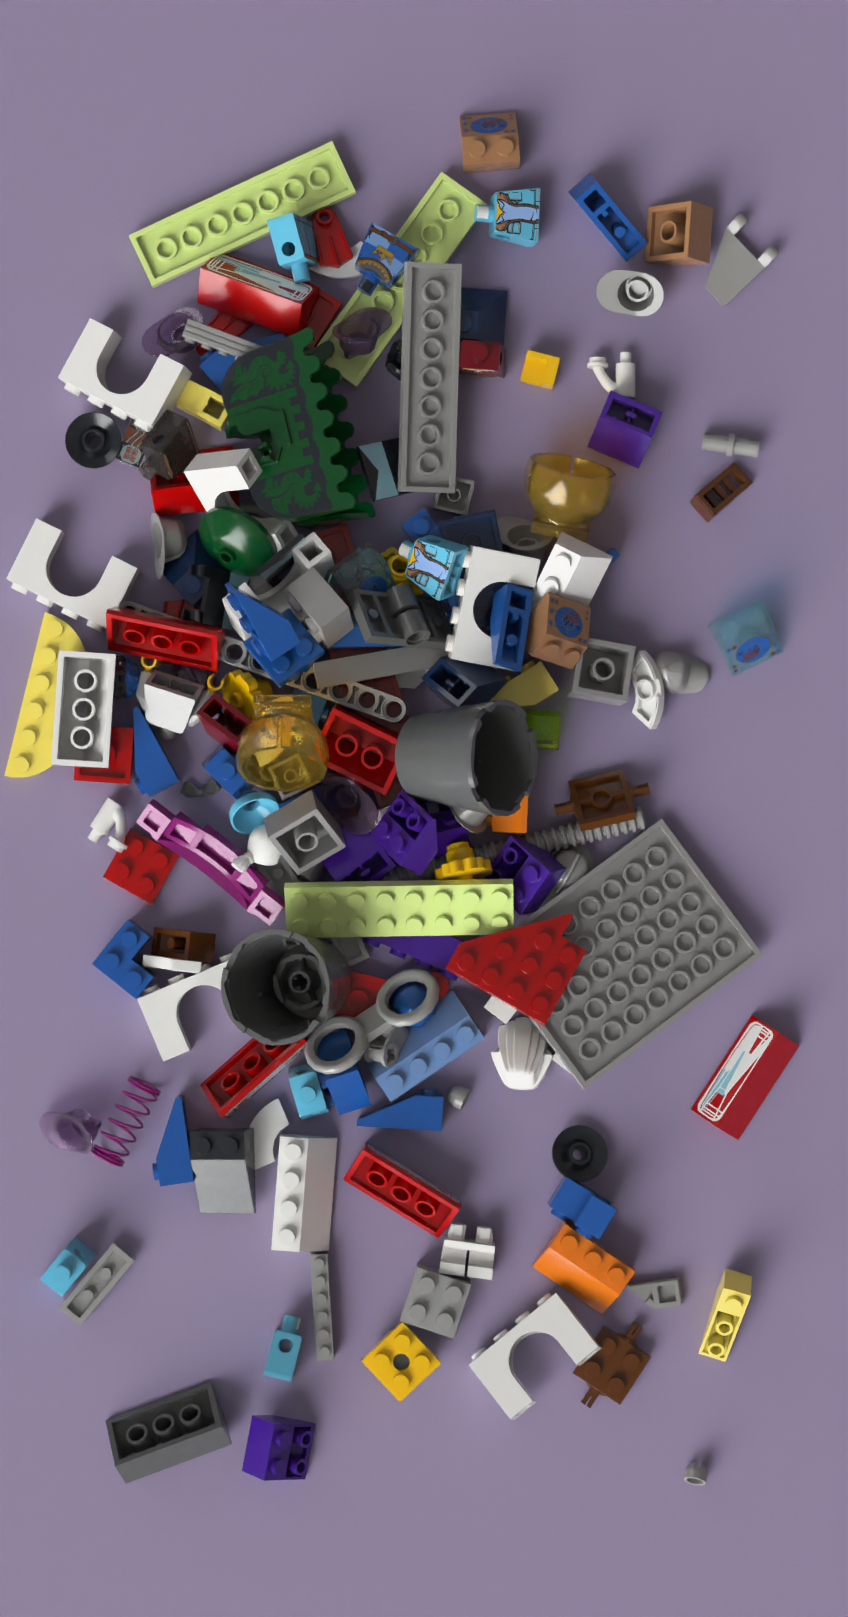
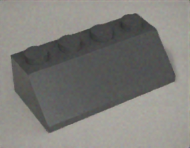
(167, 1432)

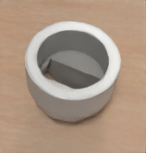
(458, 1096)
(695, 1475)

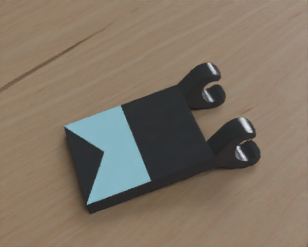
(380, 468)
(280, 562)
(212, 606)

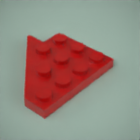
(521, 965)

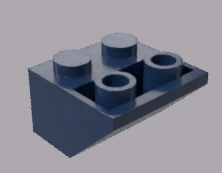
(463, 682)

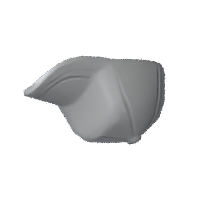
(681, 672)

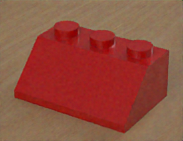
(178, 495)
(361, 748)

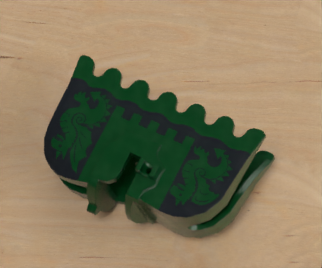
(290, 405)

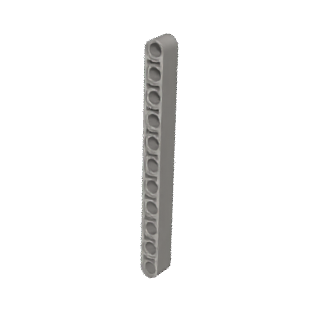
(352, 700)

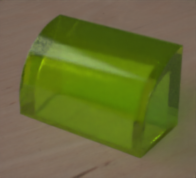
(546, 727)

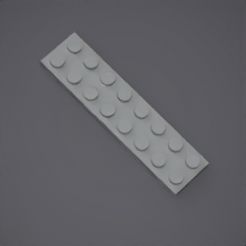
(429, 377)

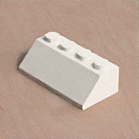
(571, 571)
(83, 709)
(304, 1193)

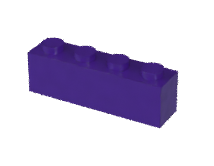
(426, 949)

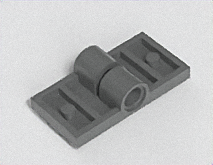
(400, 617)

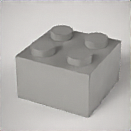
(319, 608)
(602, 673)
(304, 832)
(435, 1300)

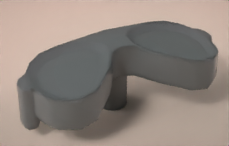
(209, 789)

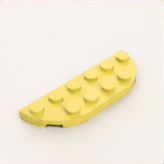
(34, 730)

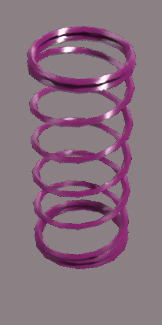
(110, 1156)

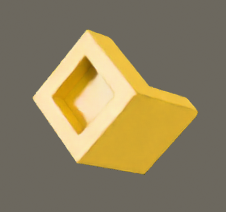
(540, 369)

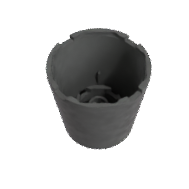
(469, 757)
(267, 988)

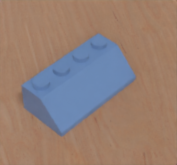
(429, 1047)

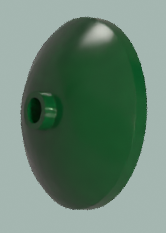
(236, 540)

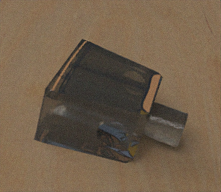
(168, 447)

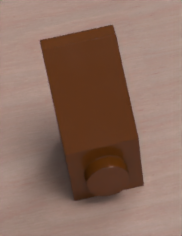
(183, 944)

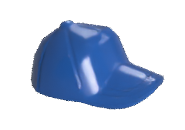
(408, 998)

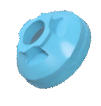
(247, 818)

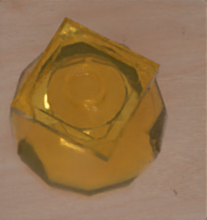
(566, 500)
(282, 745)

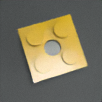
(401, 1361)

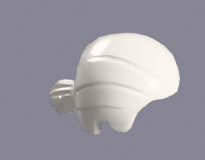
(259, 851)

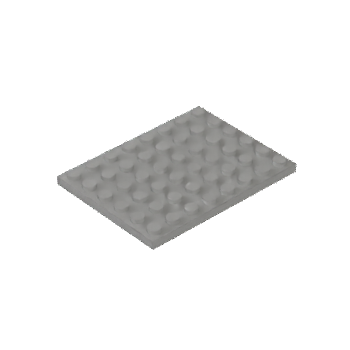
(652, 947)

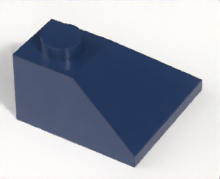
(483, 314)
(178, 570)

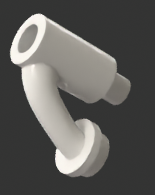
(624, 374)
(104, 821)

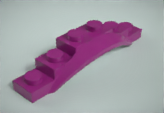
(213, 856)

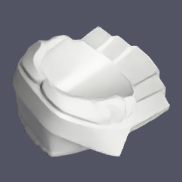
(521, 1054)

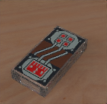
(131, 450)

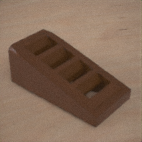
(713, 507)

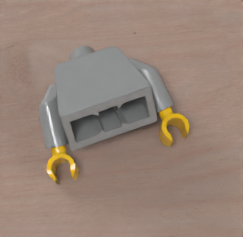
(170, 699)

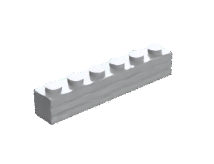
(217, 339)
(321, 1306)

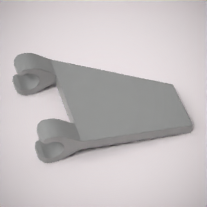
(735, 264)

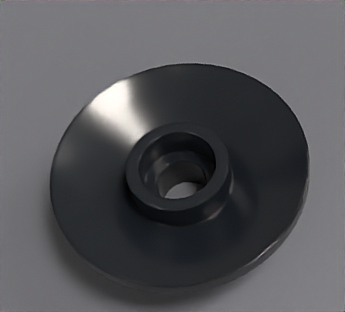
(89, 426)
(591, 1147)

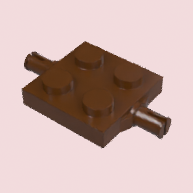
(602, 800)
(614, 1366)

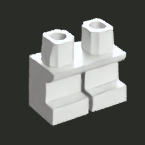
(480, 1252)

